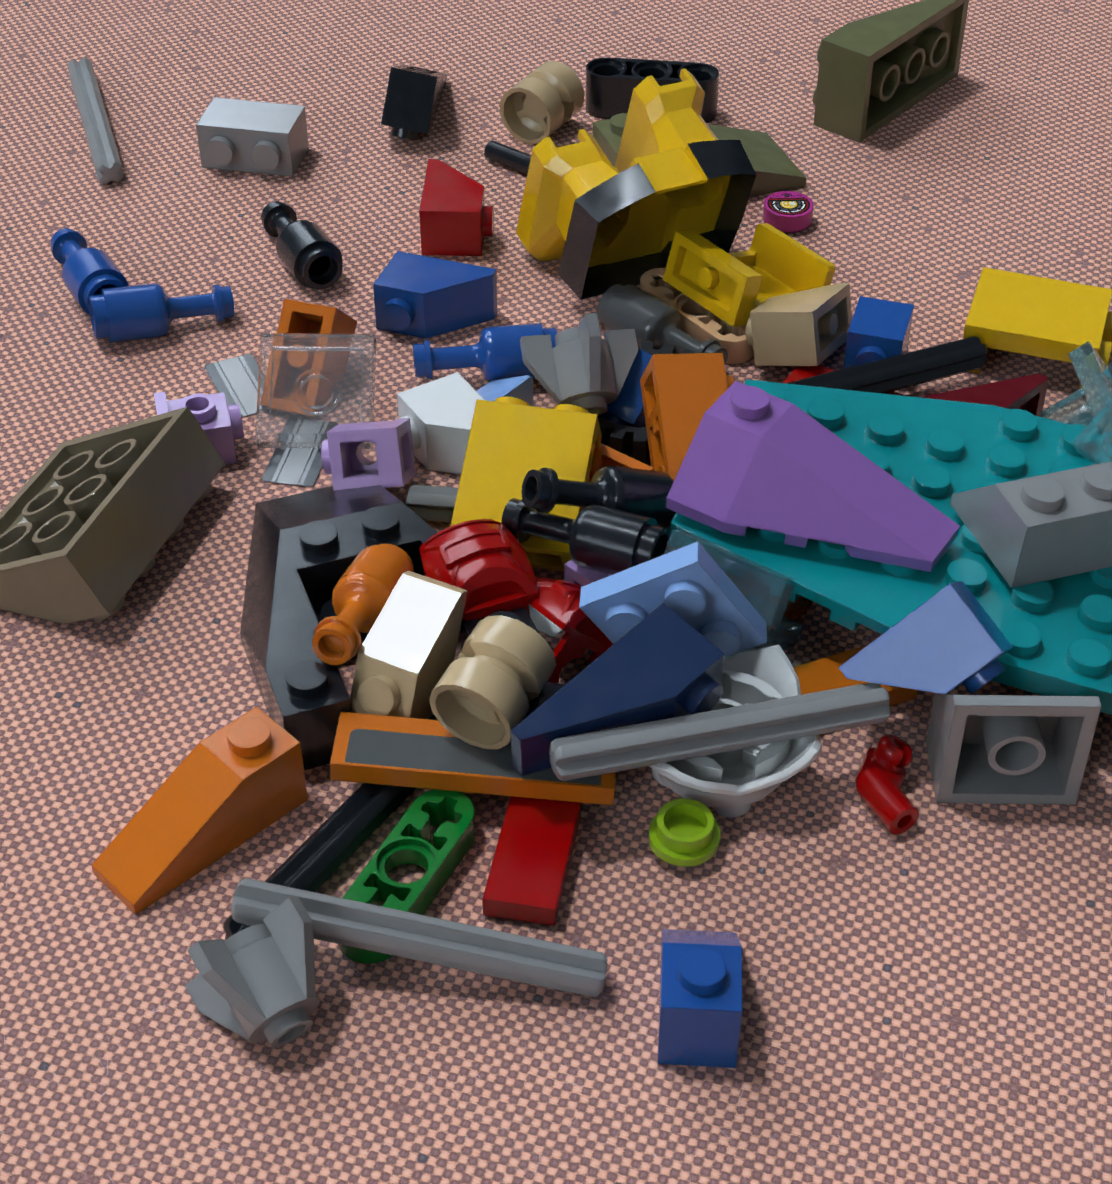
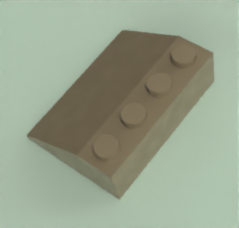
(101, 516)

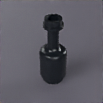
(302, 247)
(611, 486)
(597, 538)

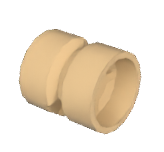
(542, 102)
(492, 682)

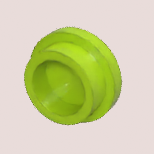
(684, 833)

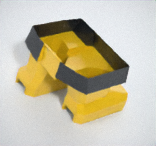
(624, 217)

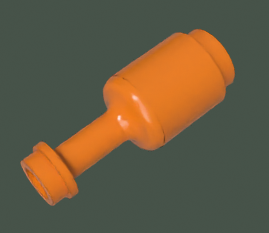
(358, 601)

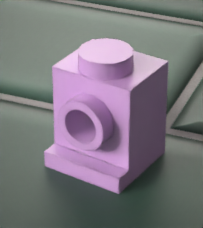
(218, 420)
(351, 469)

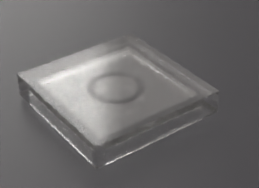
(313, 386)

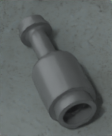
(651, 318)

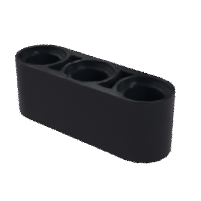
(613, 80)

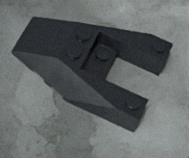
(294, 563)

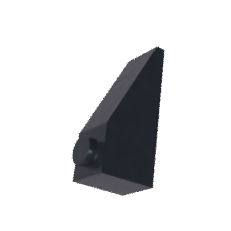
(412, 100)

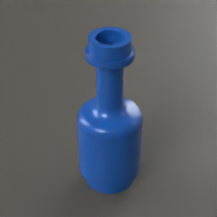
(84, 269)
(147, 311)
(495, 354)

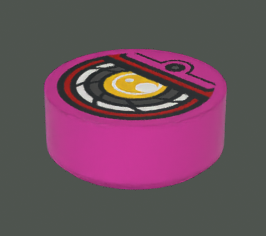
(788, 211)

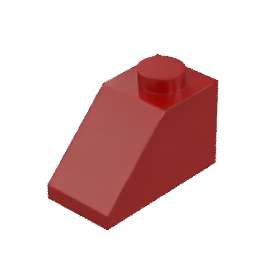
(453, 213)

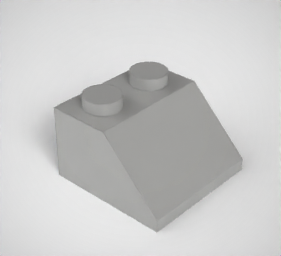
(1043, 523)
(1010, 747)

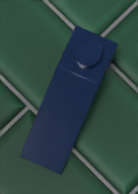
(646, 676)

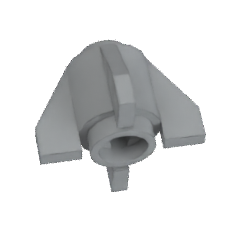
(582, 365)
(260, 977)

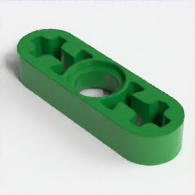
(411, 845)

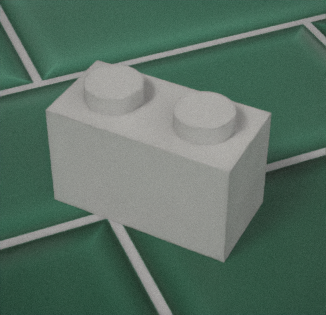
(252, 136)

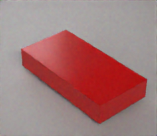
(532, 860)

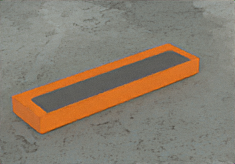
(430, 757)

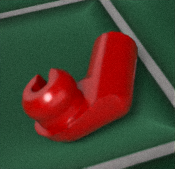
(881, 780)

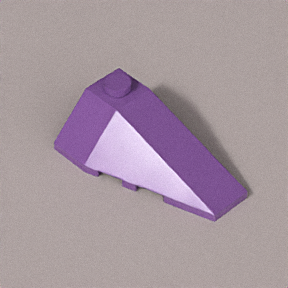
(787, 474)

